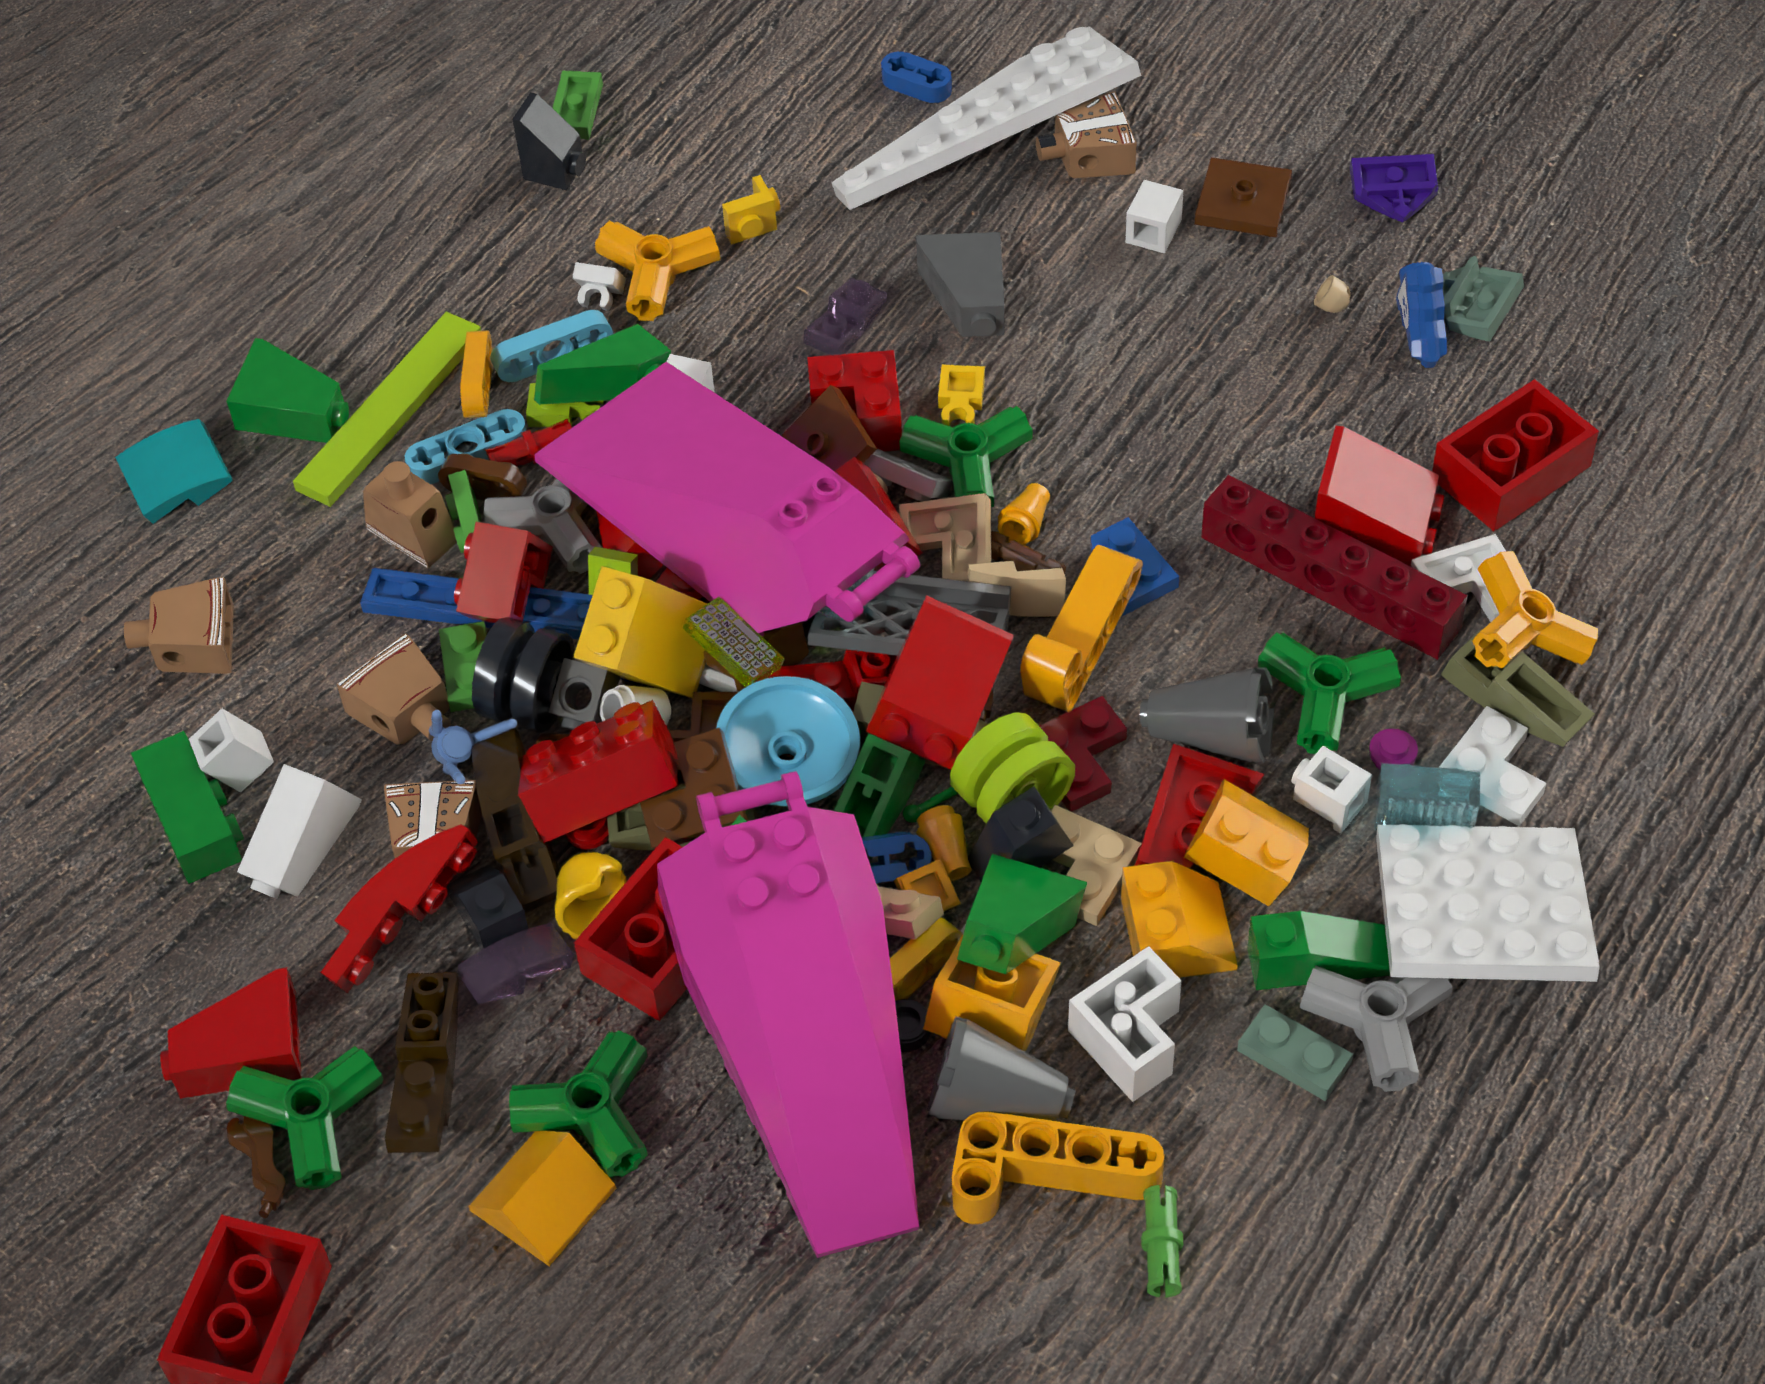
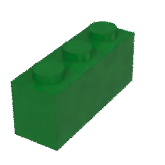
(189, 807)

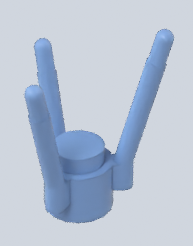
(455, 743)

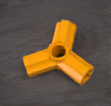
(654, 262)
(1526, 618)

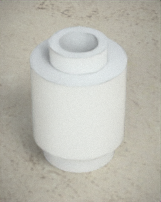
(624, 694)

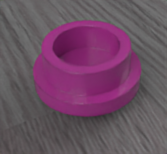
(1393, 747)

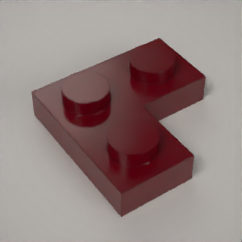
(1081, 736)

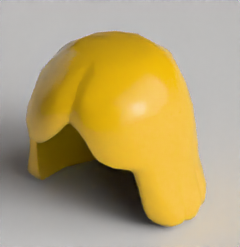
(585, 889)

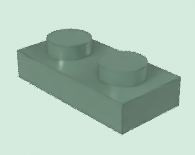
(1295, 1052)

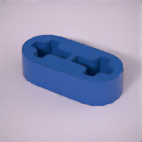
(916, 77)
(883, 845)

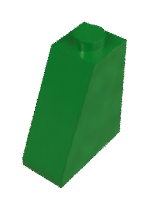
(285, 397)
(1018, 914)

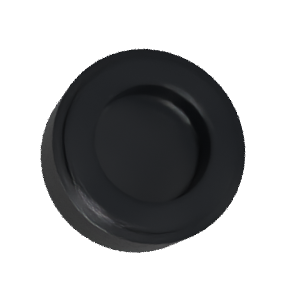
(910, 1021)

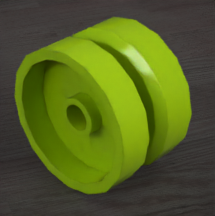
(1008, 761)

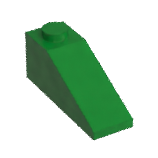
(600, 368)
(879, 785)
(1291, 944)

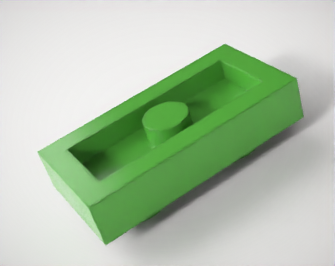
(578, 99)
(462, 506)
(460, 652)

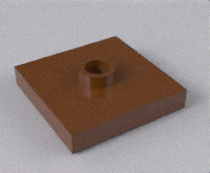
(1243, 197)
(831, 431)

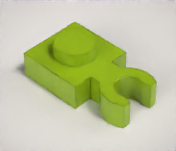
(549, 414)

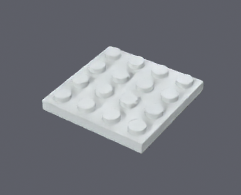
(1485, 903)

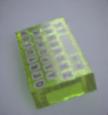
(733, 642)

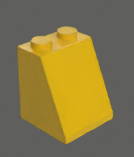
(640, 634)

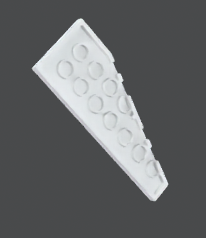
(1010, 101)

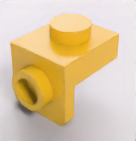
(751, 214)

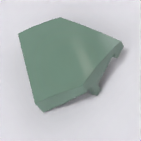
(1479, 298)

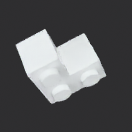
(1121, 1020)

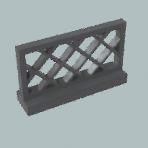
(899, 607)

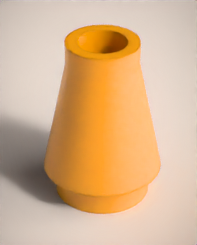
(1024, 515)
(946, 839)

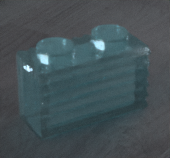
(1427, 796)

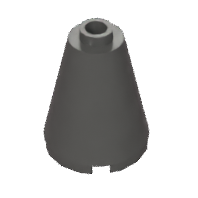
(1215, 714)
(996, 1077)

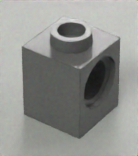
(572, 679)

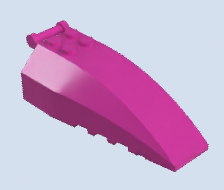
(798, 992)

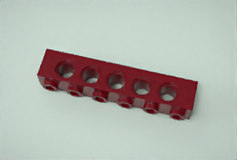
(1333, 566)

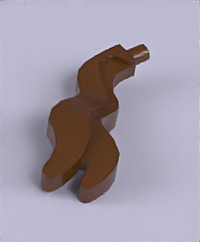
(257, 1142)

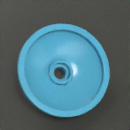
(796, 720)

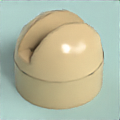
(1333, 295)

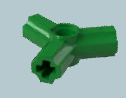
(967, 447)
(1327, 684)
(602, 1126)
(311, 1135)

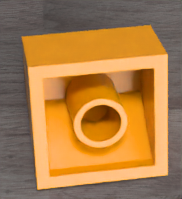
(1248, 844)
(1178, 918)
(995, 1001)

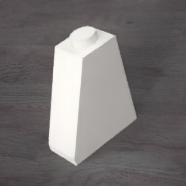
(296, 832)

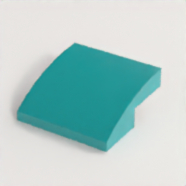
(172, 468)

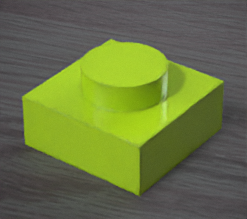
(611, 559)

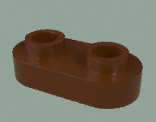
(486, 477)

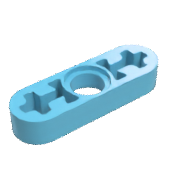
(519, 347)
(433, 448)

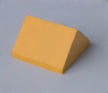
(544, 1194)

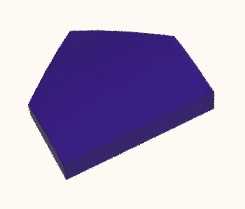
(1394, 183)

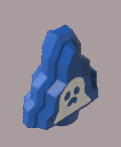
(1422, 311)

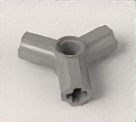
(553, 517)
(1384, 1037)

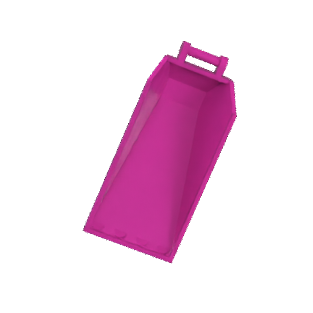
(729, 503)

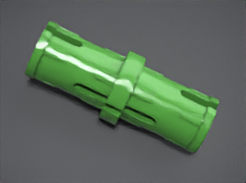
(1162, 1241)

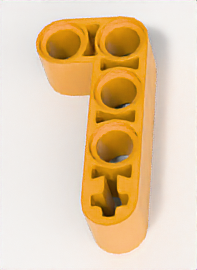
(1061, 664)
(1055, 1168)

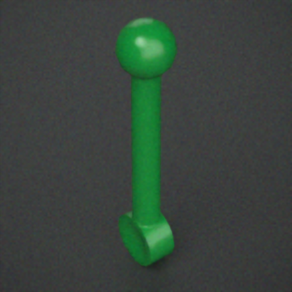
(912, 812)

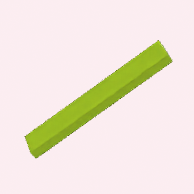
(385, 411)

